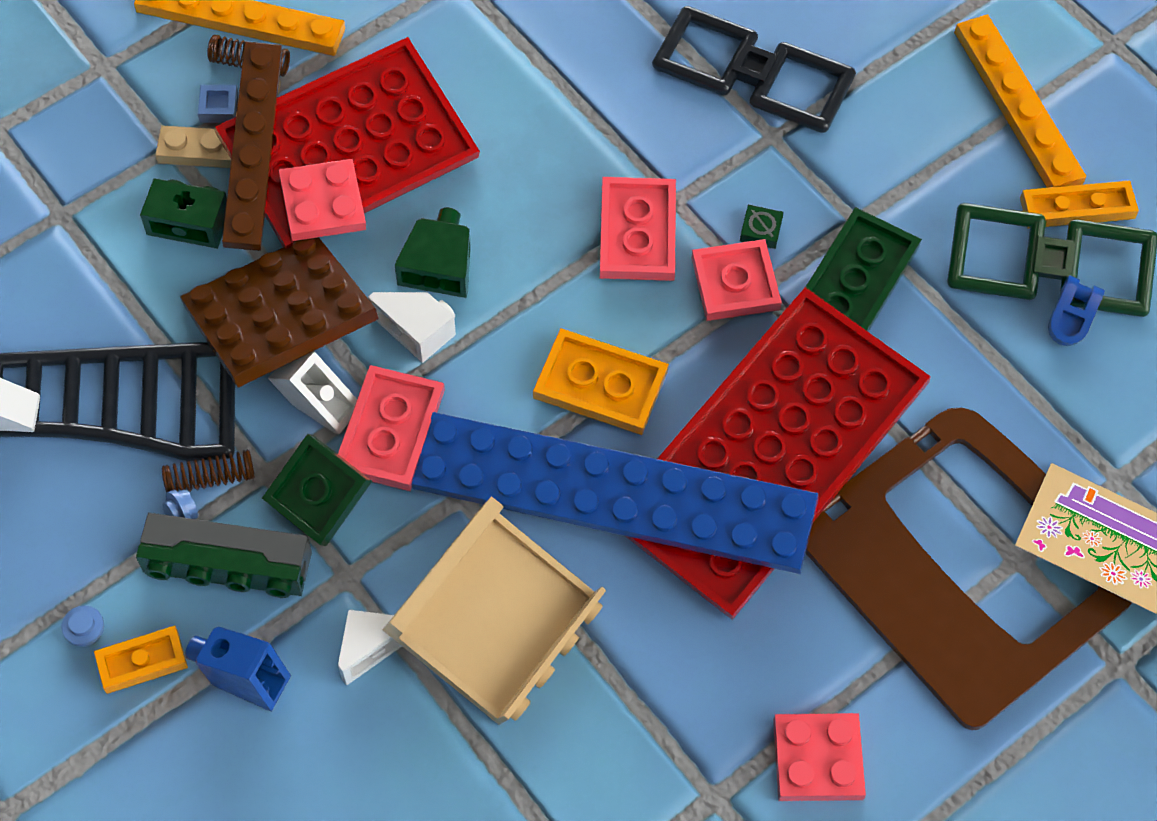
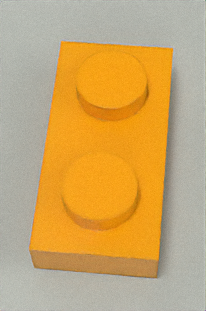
(140, 659)

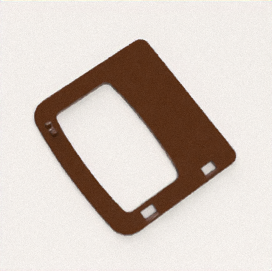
(917, 606)

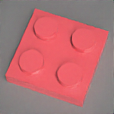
(322, 199)
(736, 280)
(819, 757)

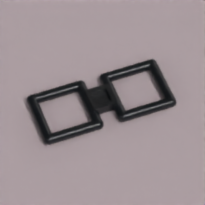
(754, 68)

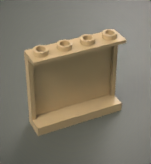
(494, 615)

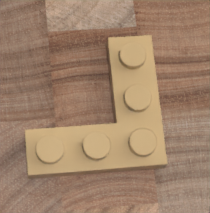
(192, 147)

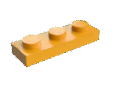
(1084, 202)

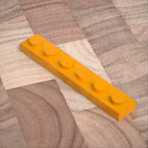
(253, 20)
(1019, 103)

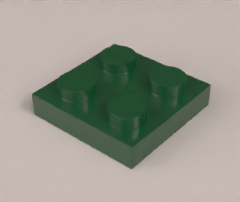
(316, 489)

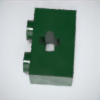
(184, 212)

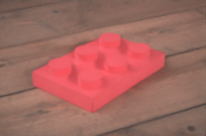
(638, 228)
(390, 425)

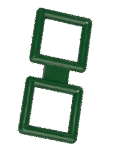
(1051, 256)

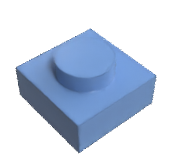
(217, 103)

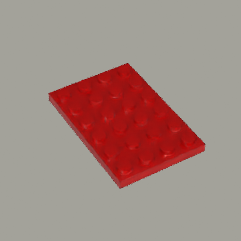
(374, 111)

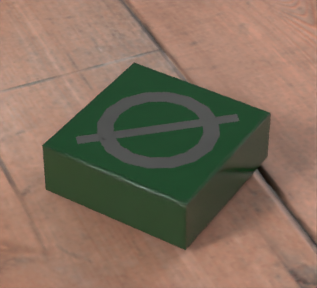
(761, 224)

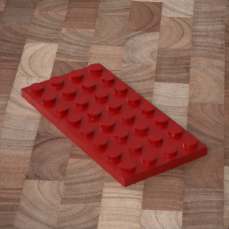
(793, 416)

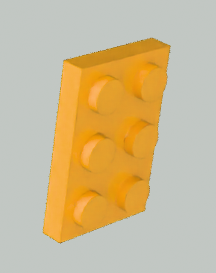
(600, 381)

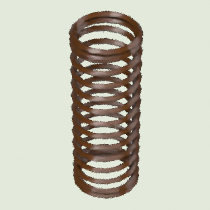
(215, 51)
(168, 482)

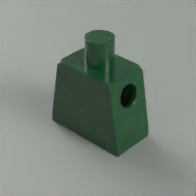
(436, 255)

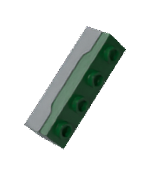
(224, 555)

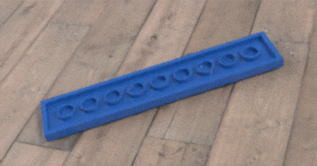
(617, 492)

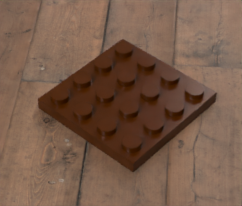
(278, 309)

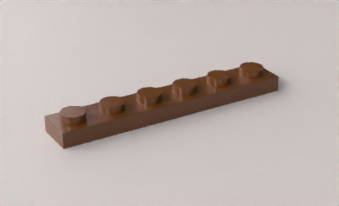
(252, 146)

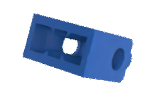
(240, 666)

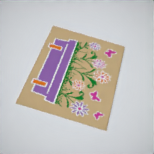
(1094, 536)

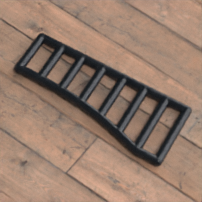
(108, 430)

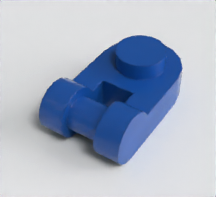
(1068, 323)

